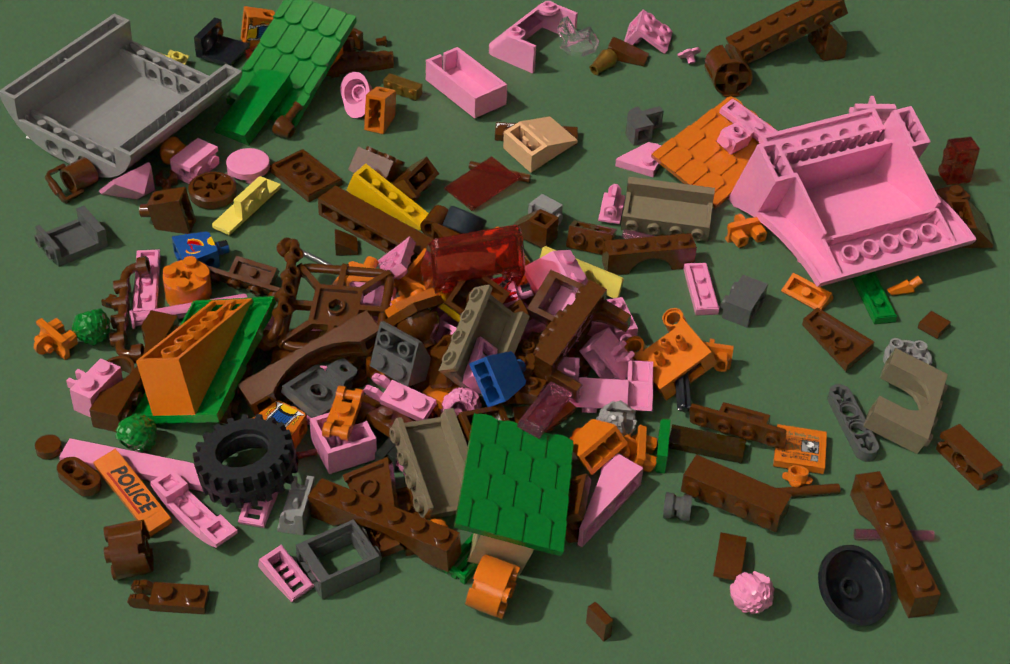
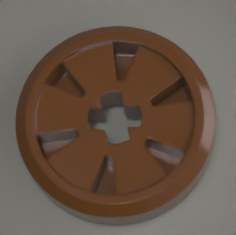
(212, 190)

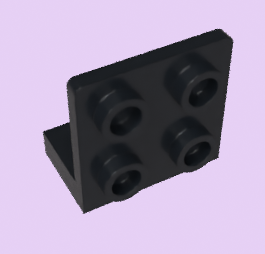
(215, 47)

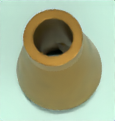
(604, 61)

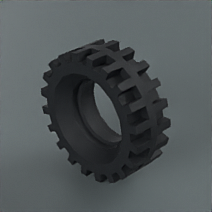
(252, 481)

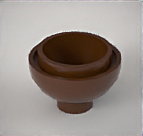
(422, 327)

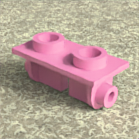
(612, 205)

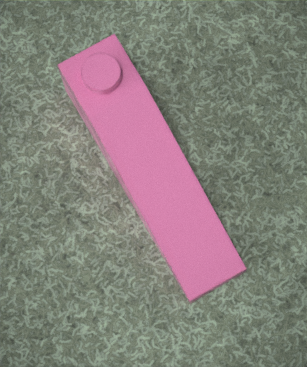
(616, 484)

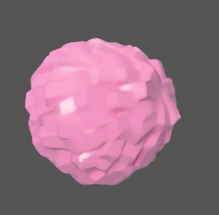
(461, 400)
(752, 592)

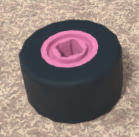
(463, 221)

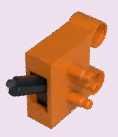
(676, 358)

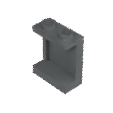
(72, 239)

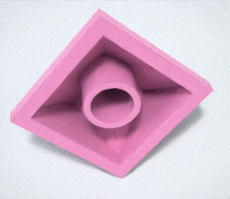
(132, 184)

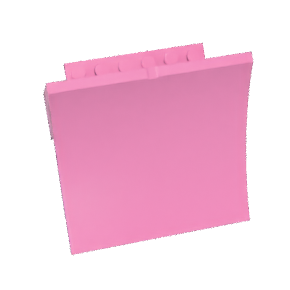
(849, 194)

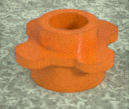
(797, 476)

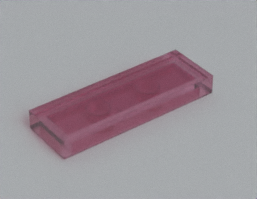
(544, 410)

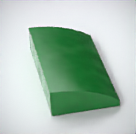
(254, 106)

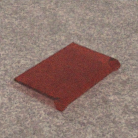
(482, 183)

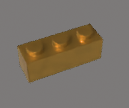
(403, 86)

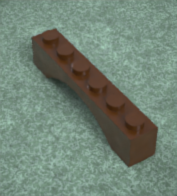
(350, 338)
(122, 399)
(427, 539)
(912, 577)

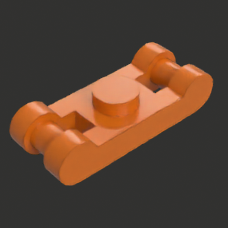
(343, 414)

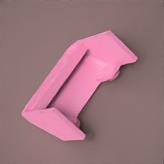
(511, 44)

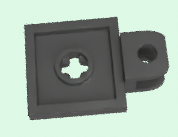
(318, 380)

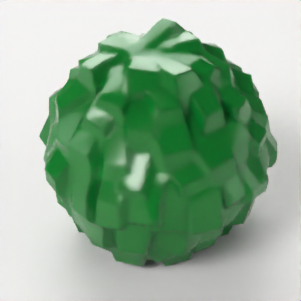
(91, 326)
(137, 432)

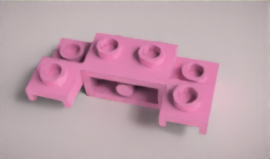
(597, 392)

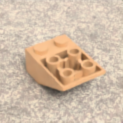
(537, 141)

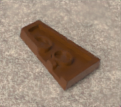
(838, 339)

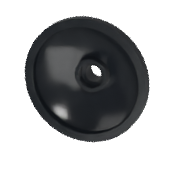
(863, 580)

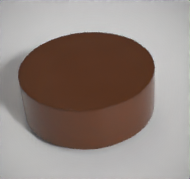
(48, 446)

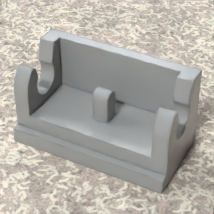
(296, 508)

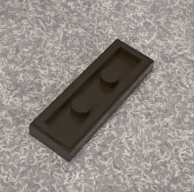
(706, 443)

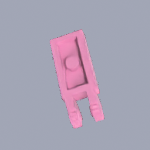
(401, 398)

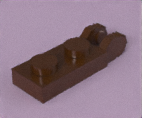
(169, 597)

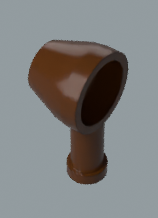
(283, 126)

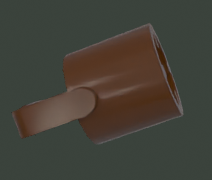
(74, 177)

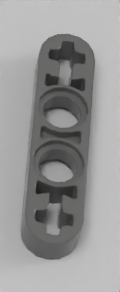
(849, 422)

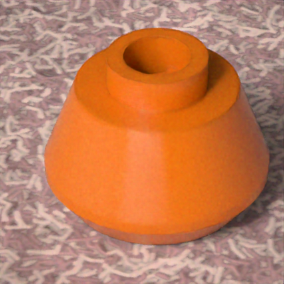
(170, 148)

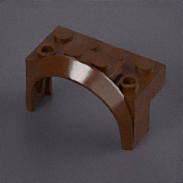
(566, 329)

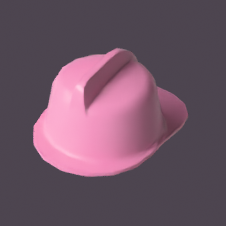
(353, 92)

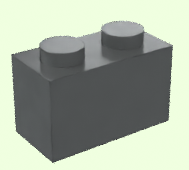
(744, 300)

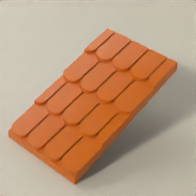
(700, 160)

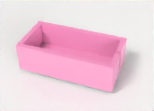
(466, 82)

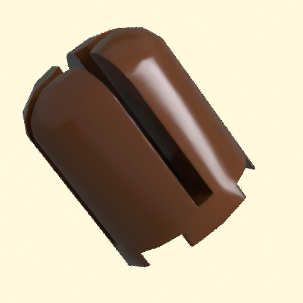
(728, 70)

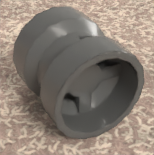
(677, 506)

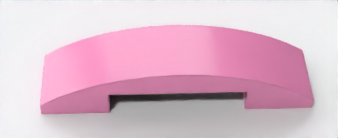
(191, 511)

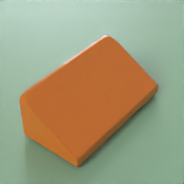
(807, 292)

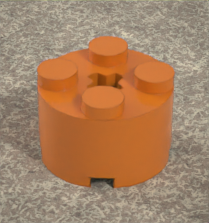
(186, 281)
(492, 586)

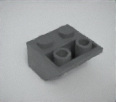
(400, 356)

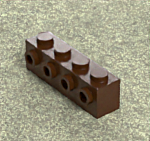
(736, 493)

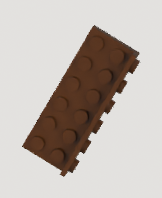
(785, 27)

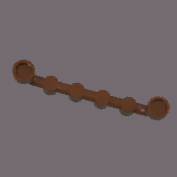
(292, 253)
(122, 304)

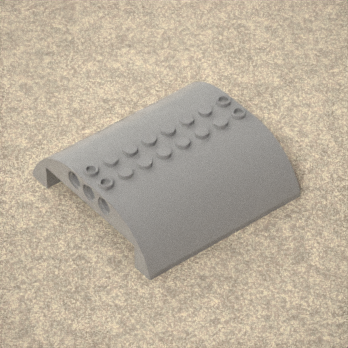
(110, 98)

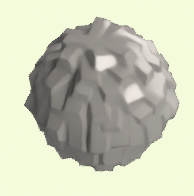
(620, 415)

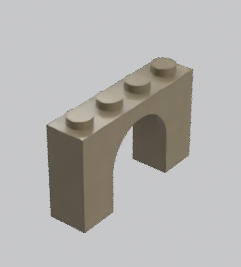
(925, 385)

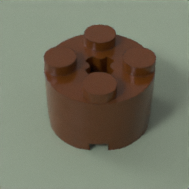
(128, 549)

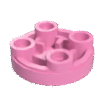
(247, 164)

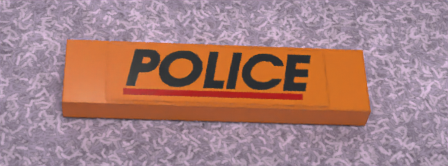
(132, 491)

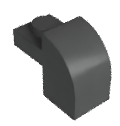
(641, 124)

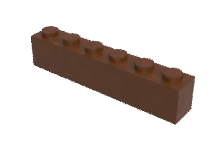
(368, 222)

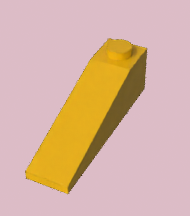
(380, 193)

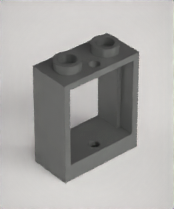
(330, 541)

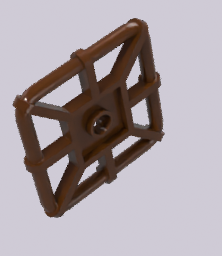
(329, 296)

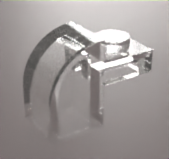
(577, 42)

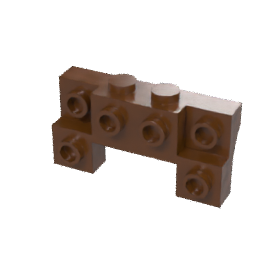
(534, 385)

